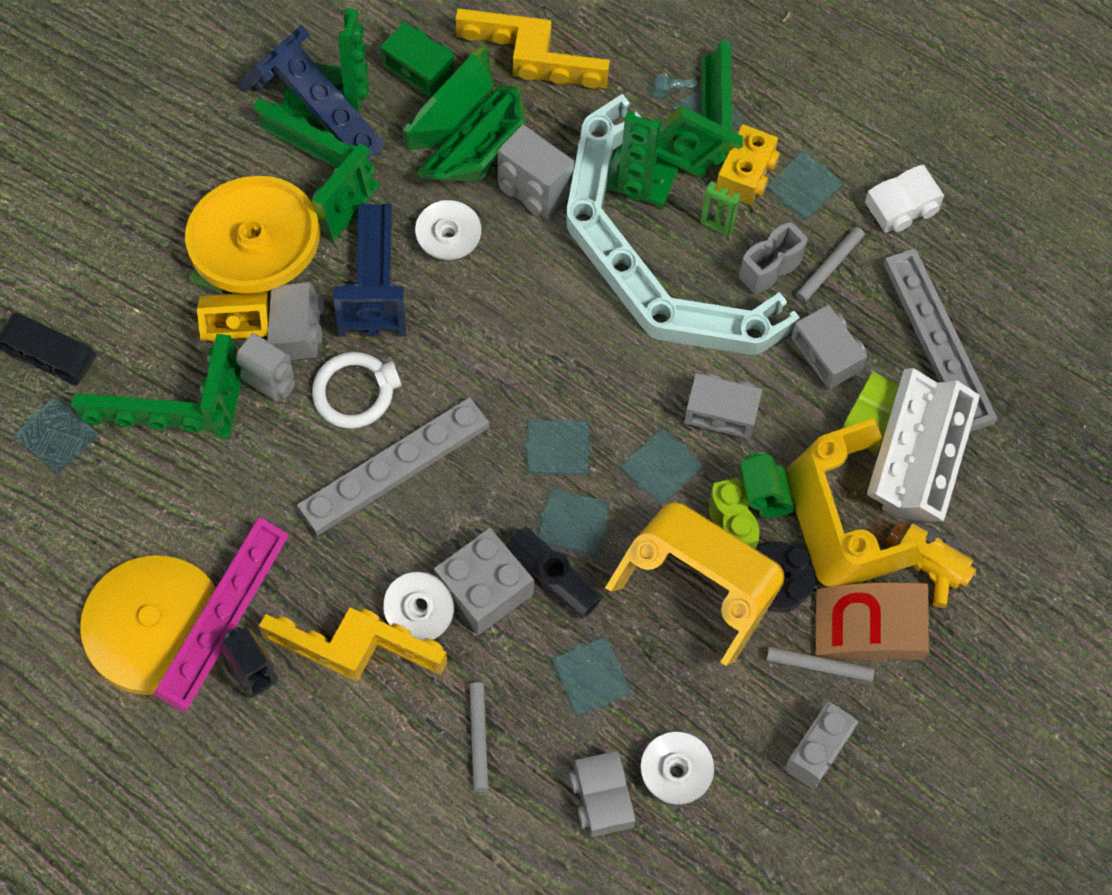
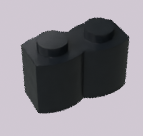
(248, 661)

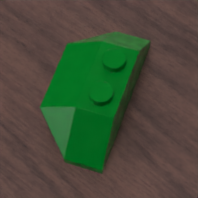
(451, 103)
(477, 141)

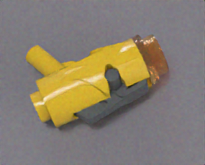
(941, 558)

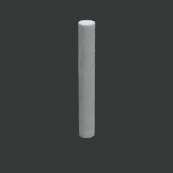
(830, 264)
(820, 664)
(478, 735)

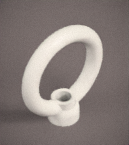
(386, 377)

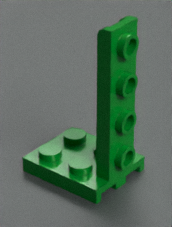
(349, 79)
(704, 139)
(636, 167)
(352, 179)
(215, 412)

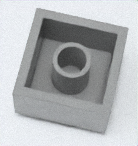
(534, 172)
(485, 581)

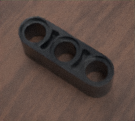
(46, 349)

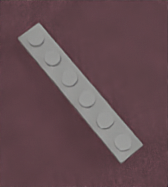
(935, 329)
(393, 466)

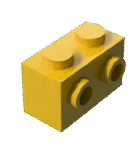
(746, 168)
(233, 315)

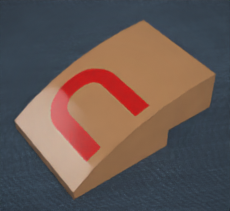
(872, 622)

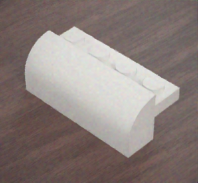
(923, 447)

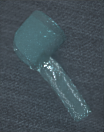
(664, 84)

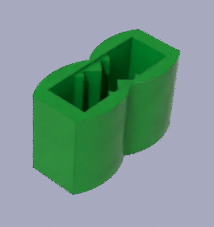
(766, 486)

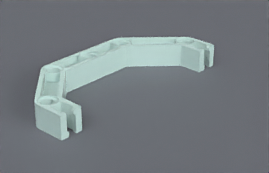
(637, 287)

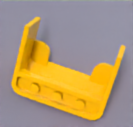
(716, 553)
(835, 555)

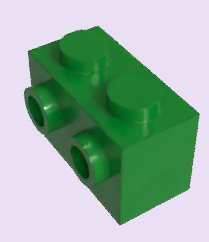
(417, 59)

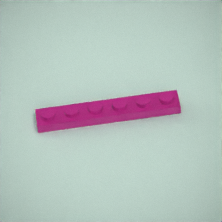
(220, 615)

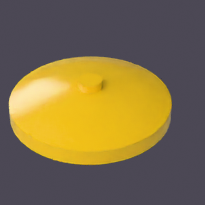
(252, 234)
(141, 619)

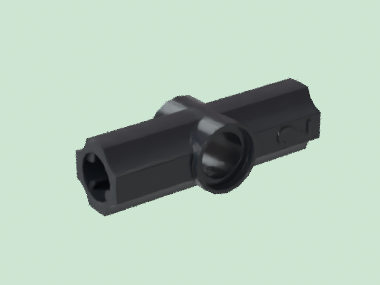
(568, 587)

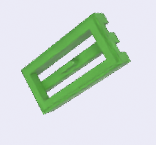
(723, 200)

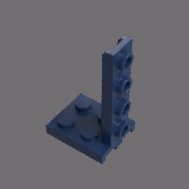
(313, 90)
(373, 301)

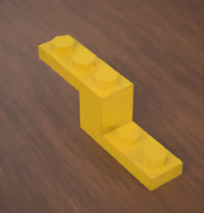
(531, 50)
(354, 643)

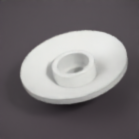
(445, 218)
(402, 609)
(681, 751)

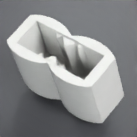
(904, 199)

